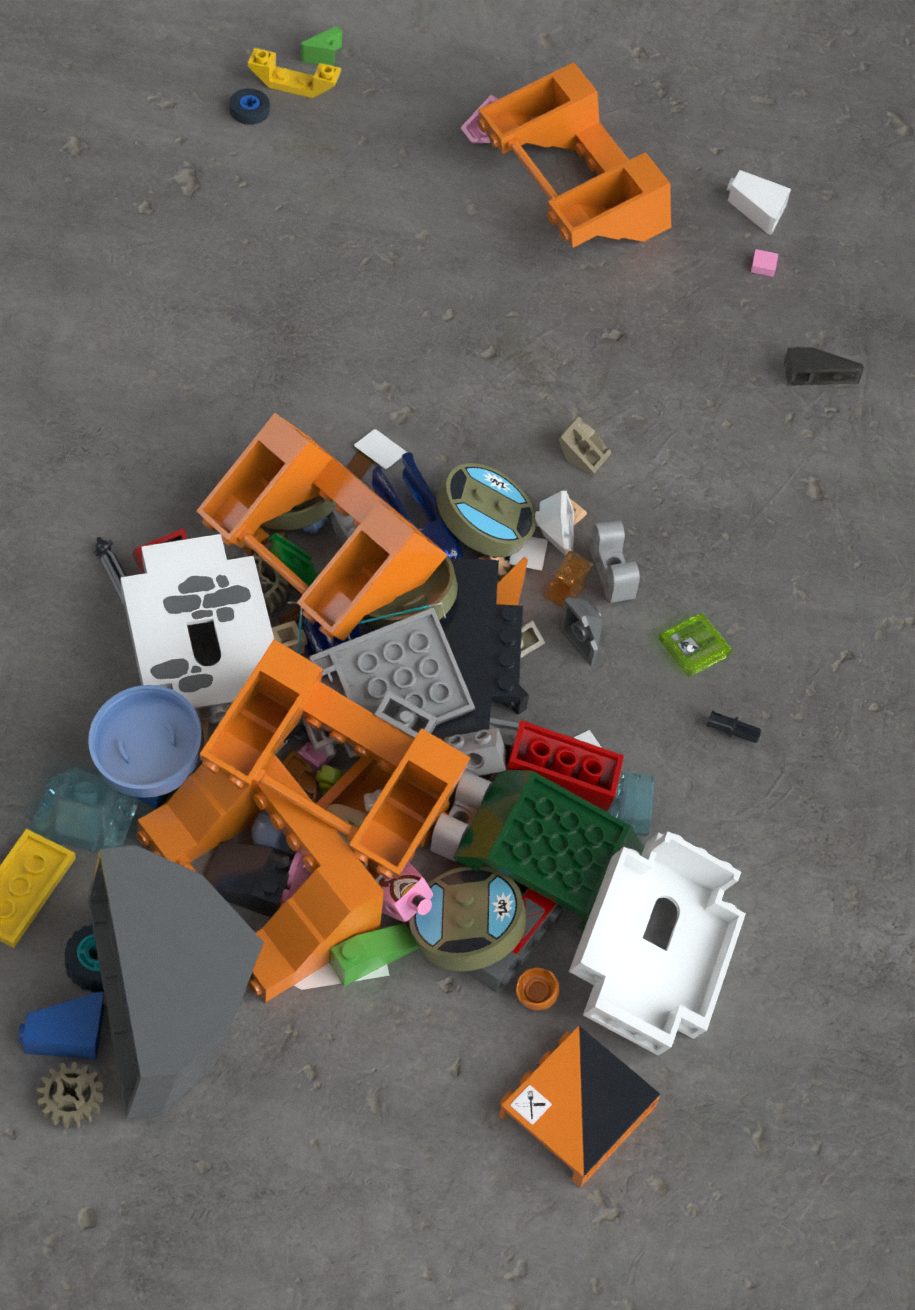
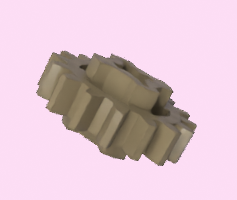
(66, 1107)

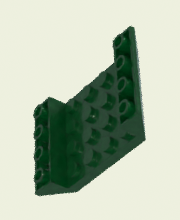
(545, 839)

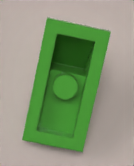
(322, 47)

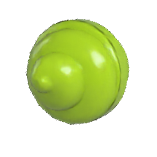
(327, 778)

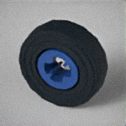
(249, 97)

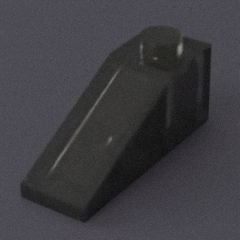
(818, 367)

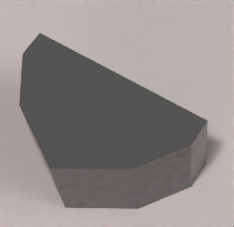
(169, 972)

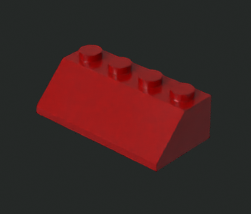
(568, 762)

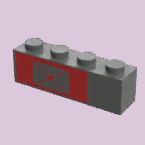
(540, 914)

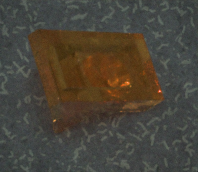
(569, 578)

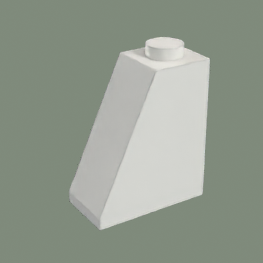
(758, 199)

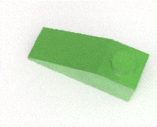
(370, 952)

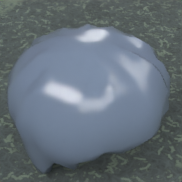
(265, 833)

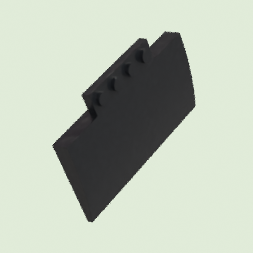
(484, 644)

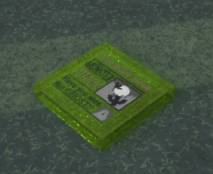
(695, 644)

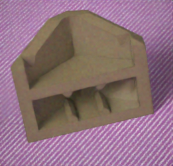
(583, 446)

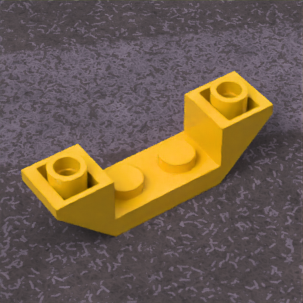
(264, 66)

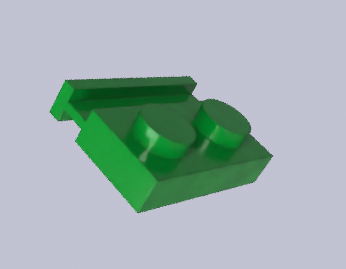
(293, 557)

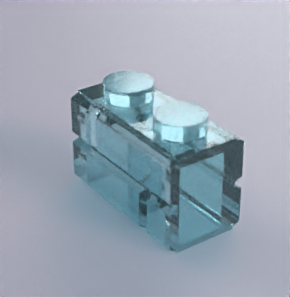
(635, 801)

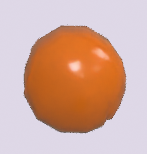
(537, 989)

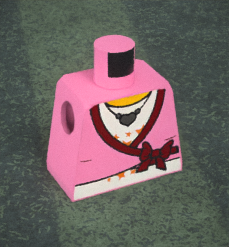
(406, 894)

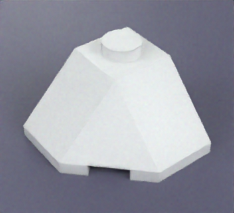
(557, 521)

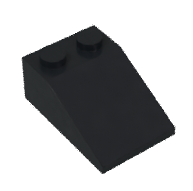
(250, 876)

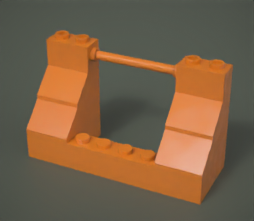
(562, 111)
(369, 570)
(290, 688)
(325, 911)

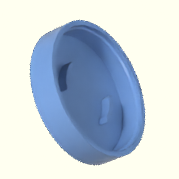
(146, 741)

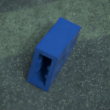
(65, 1028)

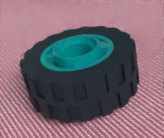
(78, 961)

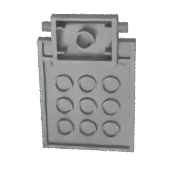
(403, 658)

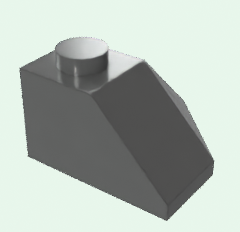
(582, 627)

